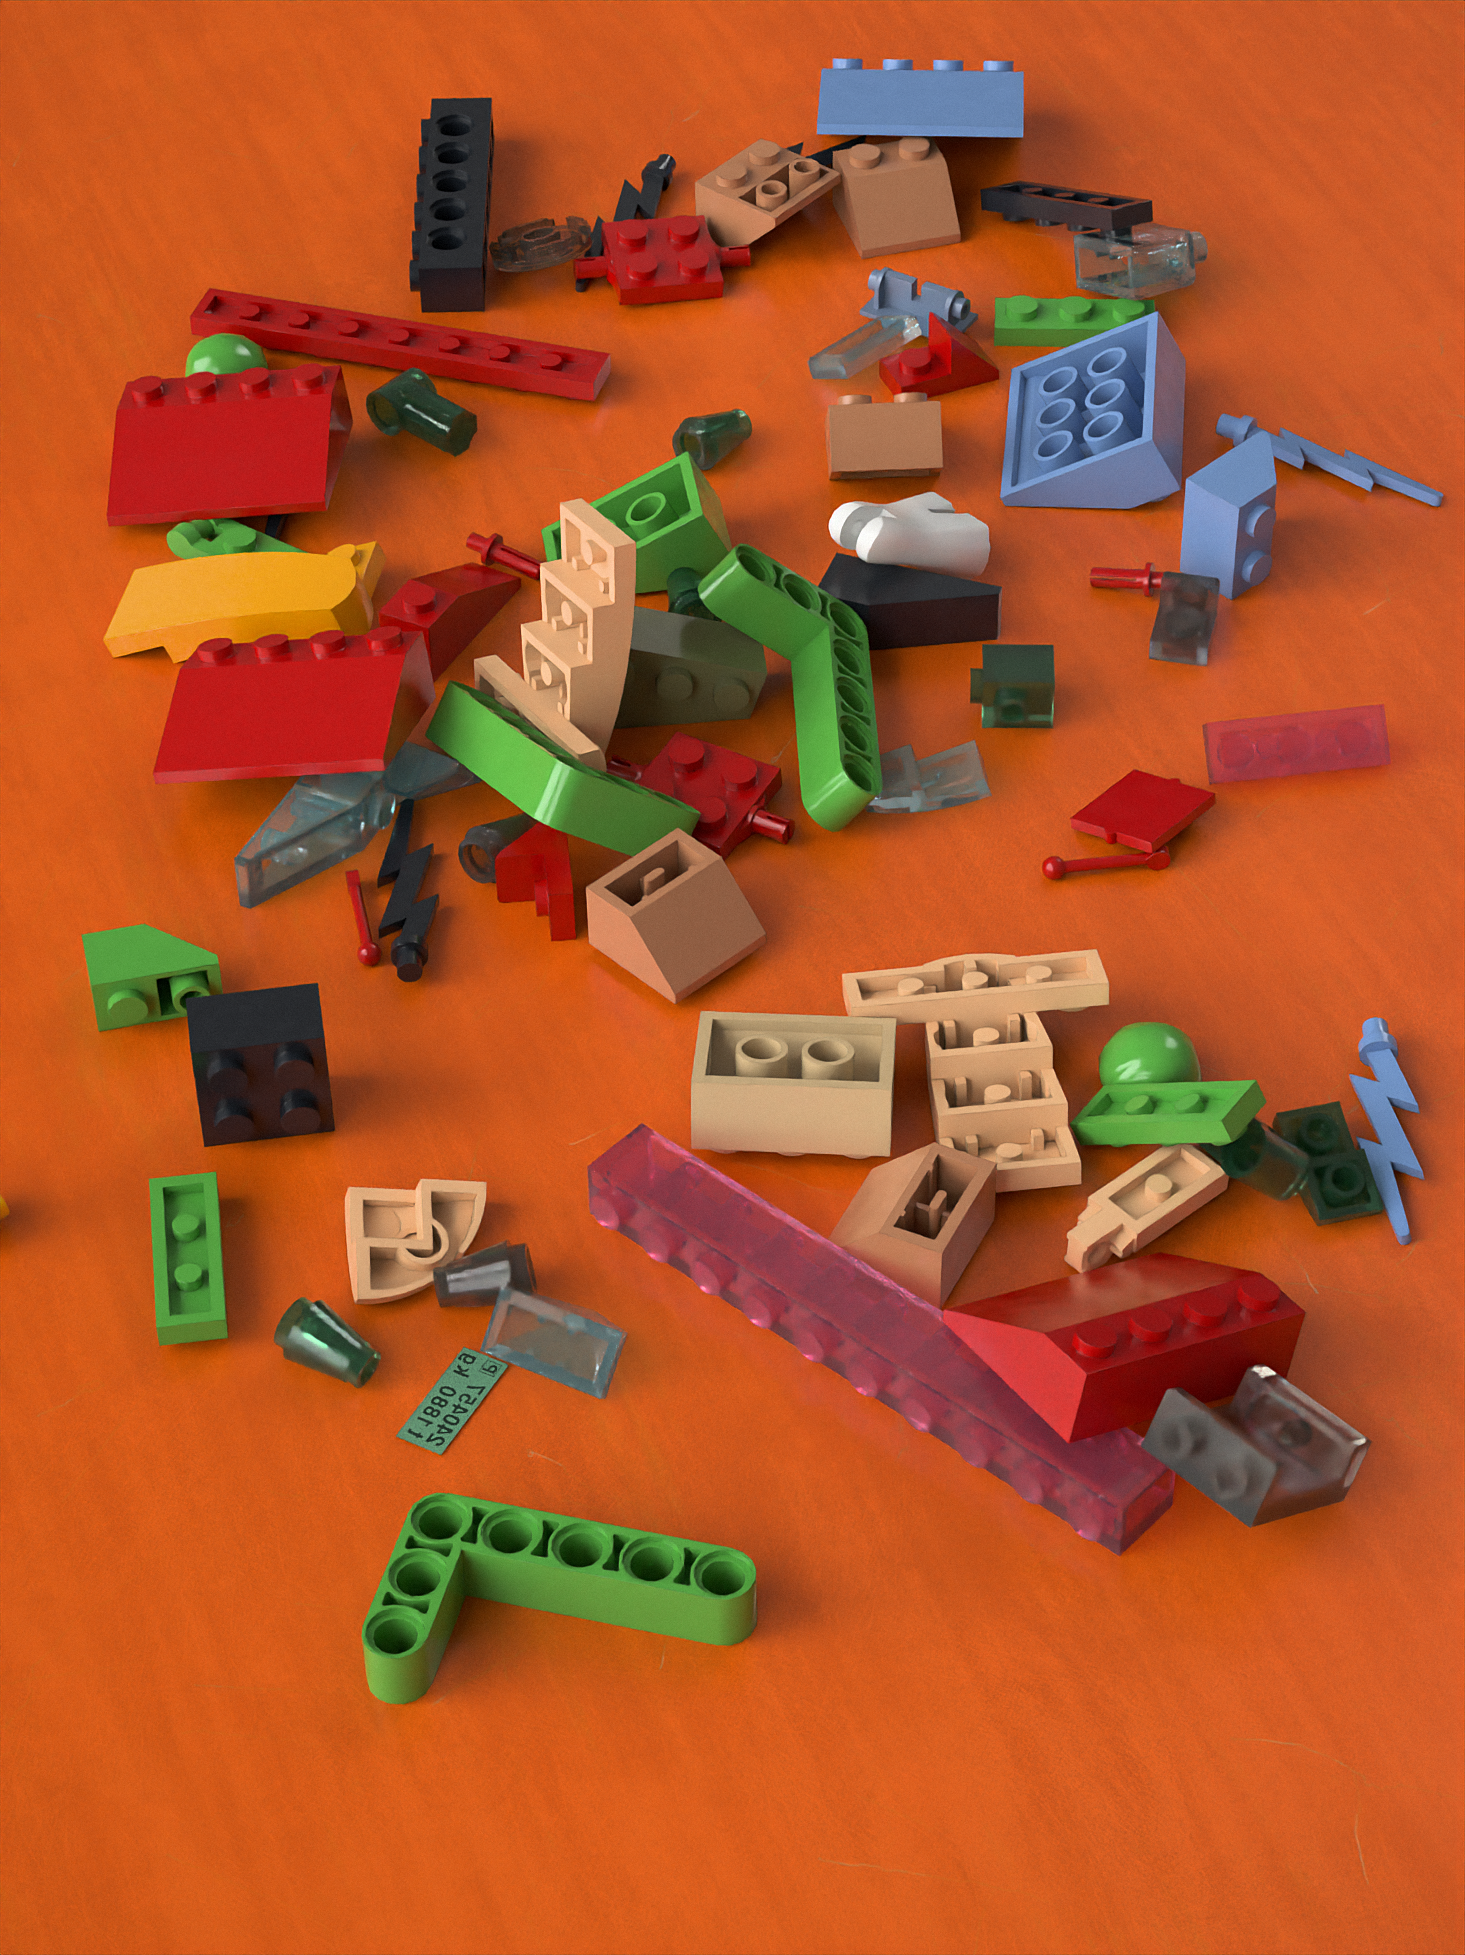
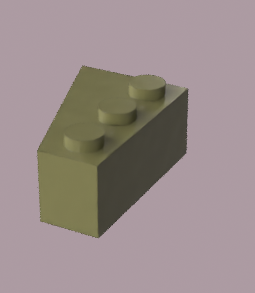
(688, 671)

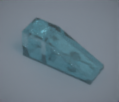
(312, 830)

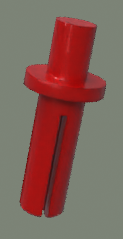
(494, 550)
(1146, 579)

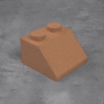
(895, 196)

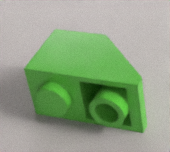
(145, 975)

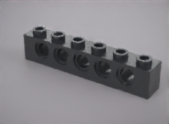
(453, 206)

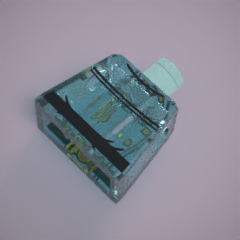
(1157, 255)

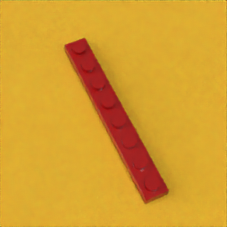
(404, 344)

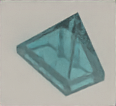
(425, 773)
(555, 1340)

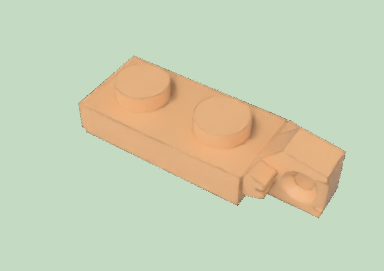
(1143, 1204)

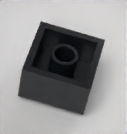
(260, 1064)

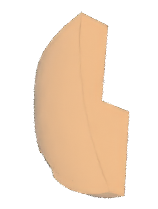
(404, 1234)

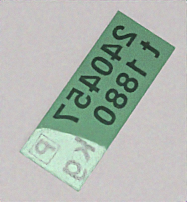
(452, 1400)

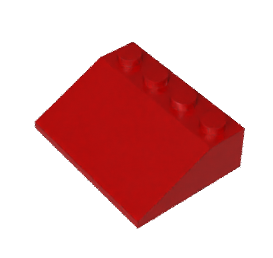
(228, 445)
(294, 706)
(1115, 1338)

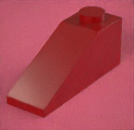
(449, 608)

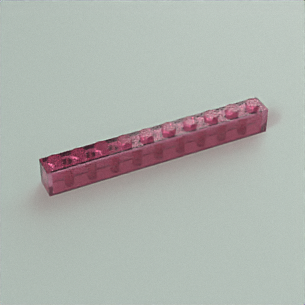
(869, 1334)

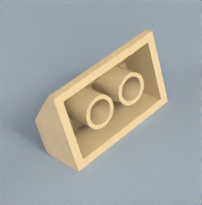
(793, 1084)

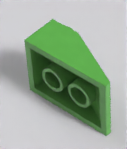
(670, 518)

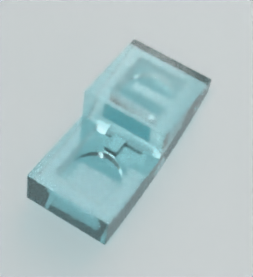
(930, 783)

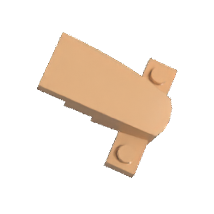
(582, 645)
(990, 1053)

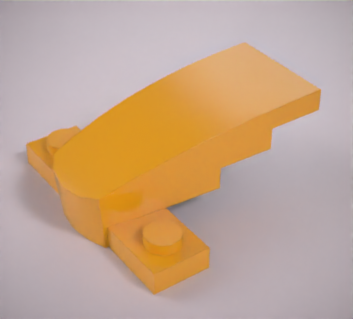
(246, 599)

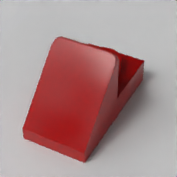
(944, 366)
(540, 871)

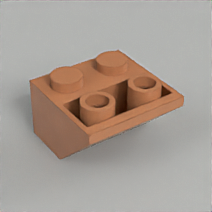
(758, 192)
(884, 438)
(672, 916)
(921, 1218)

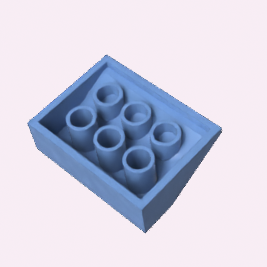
(921, 101)
(1098, 422)

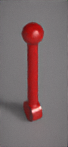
(1055, 867)
(369, 952)

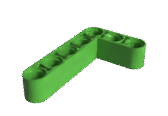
(828, 676)
(549, 779)
(544, 1563)

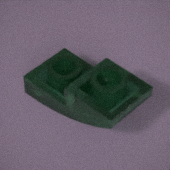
(1339, 1176)

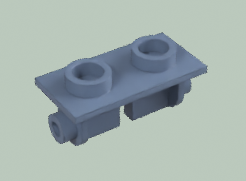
(897, 295)

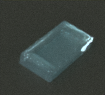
(864, 347)

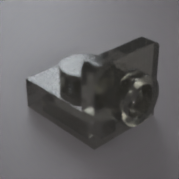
(1185, 619)

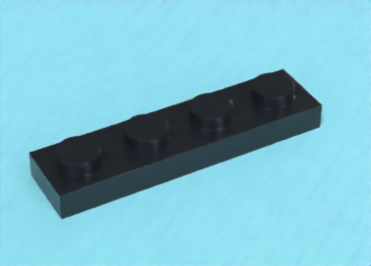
(1059, 205)

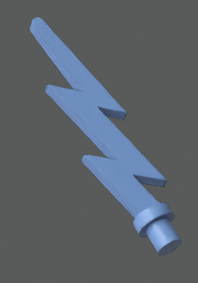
(1351, 467)
(1379, 1052)

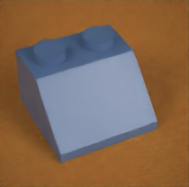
(1231, 517)

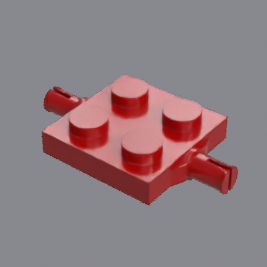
(661, 260)
(718, 783)

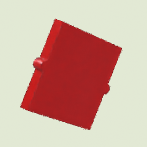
(1143, 811)

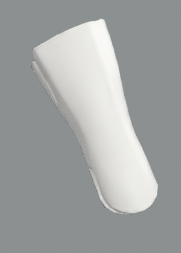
(915, 534)

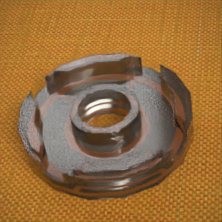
(540, 244)

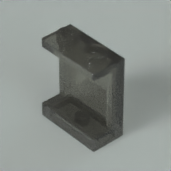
(1263, 1452)

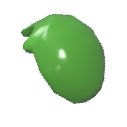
(224, 355)
(1149, 1055)

